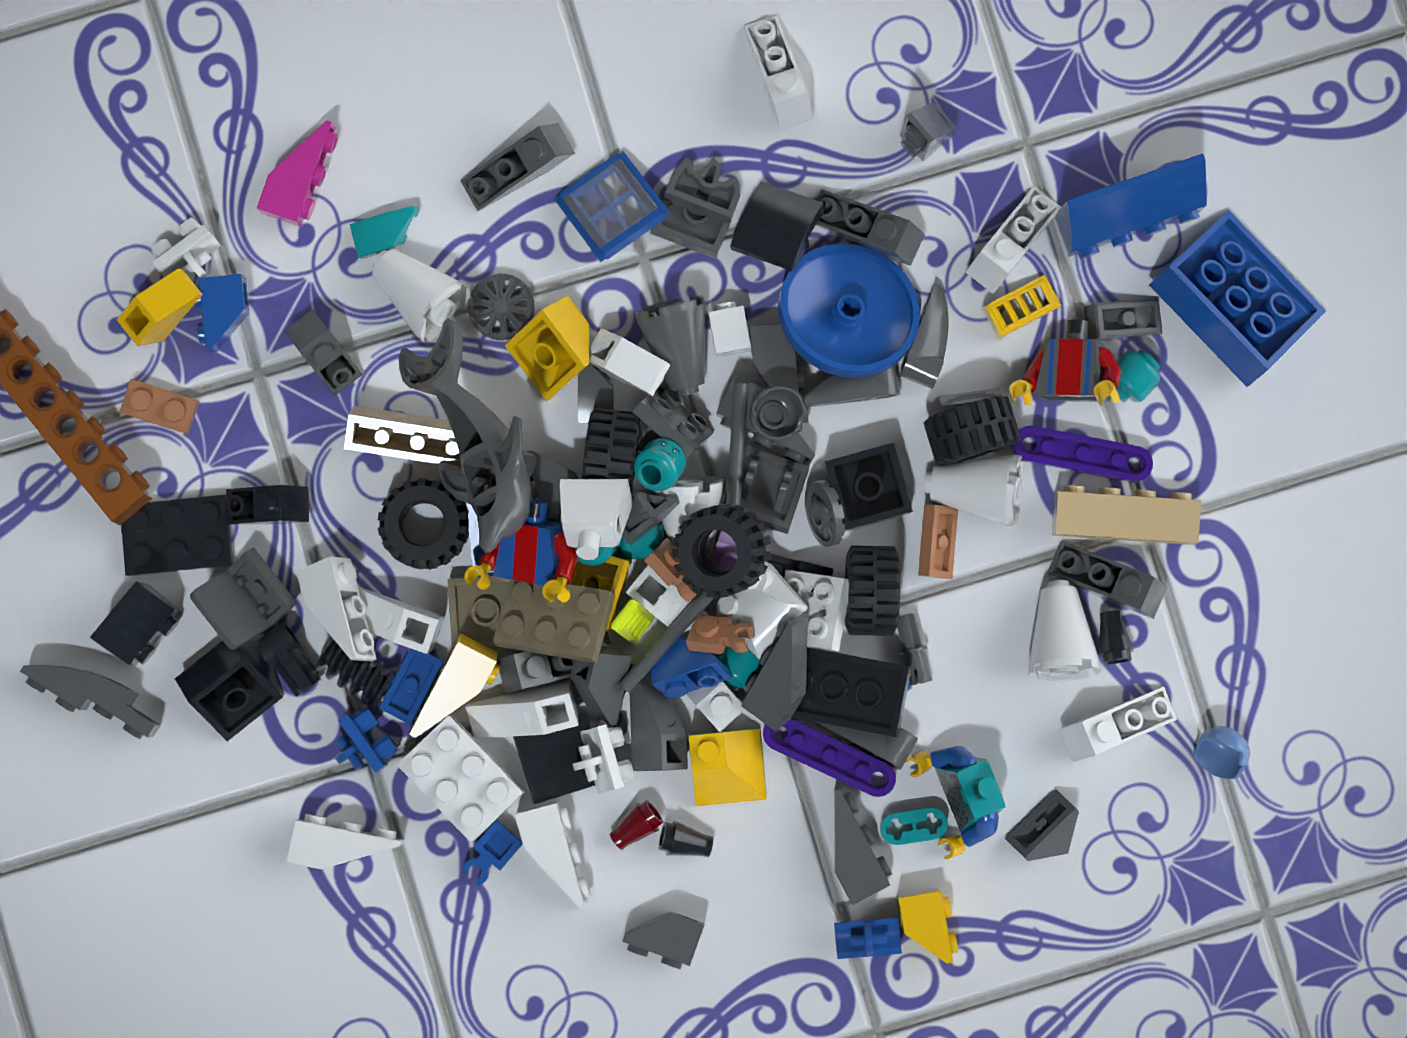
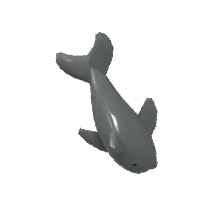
(493, 465)

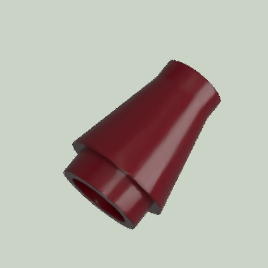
(636, 825)

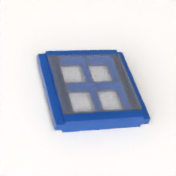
(612, 206)

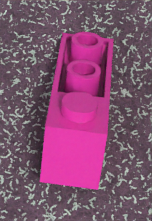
(293, 181)

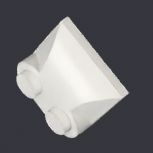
(764, 607)

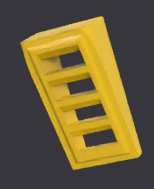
(998, 323)

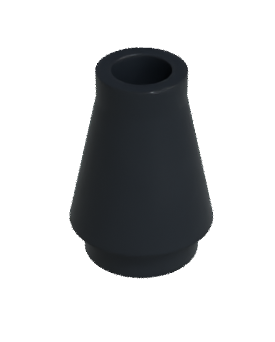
(1114, 640)
(684, 841)

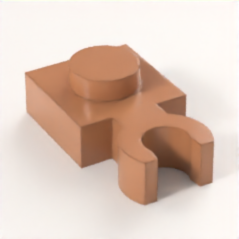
(663, 565)
(715, 633)

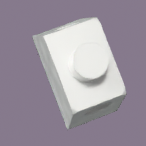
(594, 513)

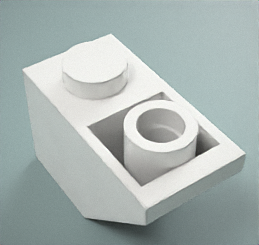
(627, 362)

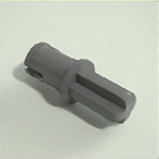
(913, 649)

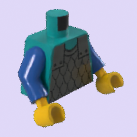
(969, 791)

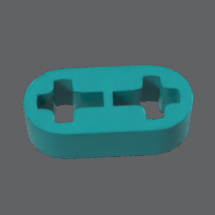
(914, 835)

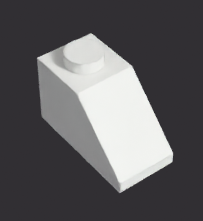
(717, 704)

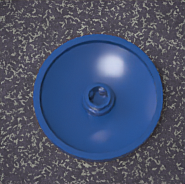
(849, 310)

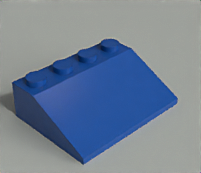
(1133, 207)
(1237, 298)

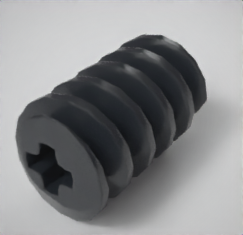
(356, 672)

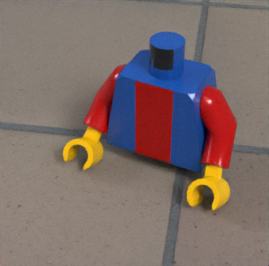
(531, 555)

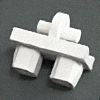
(187, 254)
(600, 759)

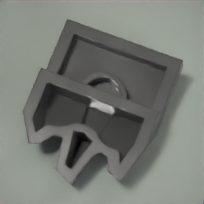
(698, 208)

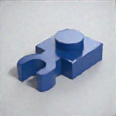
(495, 848)

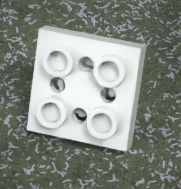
(825, 606)

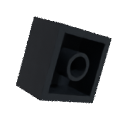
(869, 486)

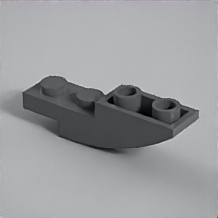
(81, 687)

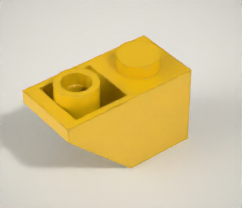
(159, 308)
(924, 921)

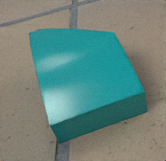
(382, 231)

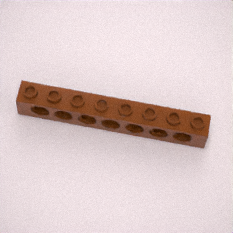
(131, 491)

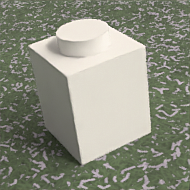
(729, 329)

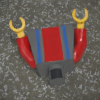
(1071, 370)

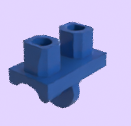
(356, 727)
(867, 938)

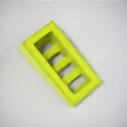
(632, 621)

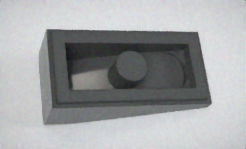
(1123, 319)

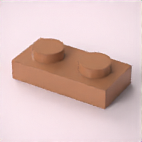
(159, 406)
(938, 542)

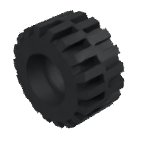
(972, 430)
(611, 445)
(393, 516)
(694, 556)
(872, 590)

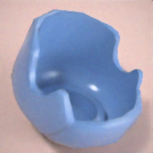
(1222, 752)

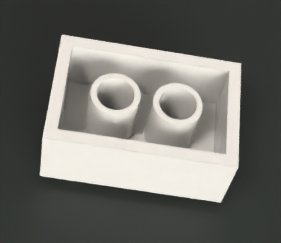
(461, 778)

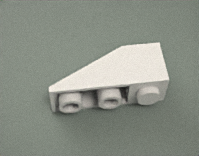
(779, 72)
(1013, 239)
(659, 599)
(335, 601)
(401, 621)
(525, 712)
(1118, 724)
(547, 843)
(325, 845)

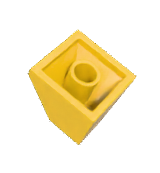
(552, 347)
(727, 767)

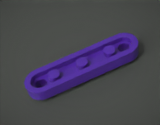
(1083, 454)
(831, 757)

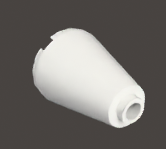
(419, 292)
(980, 487)
(693, 495)
(1062, 636)

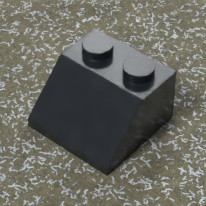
(136, 624)
(228, 689)

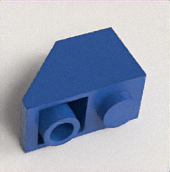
(223, 308)
(686, 670)

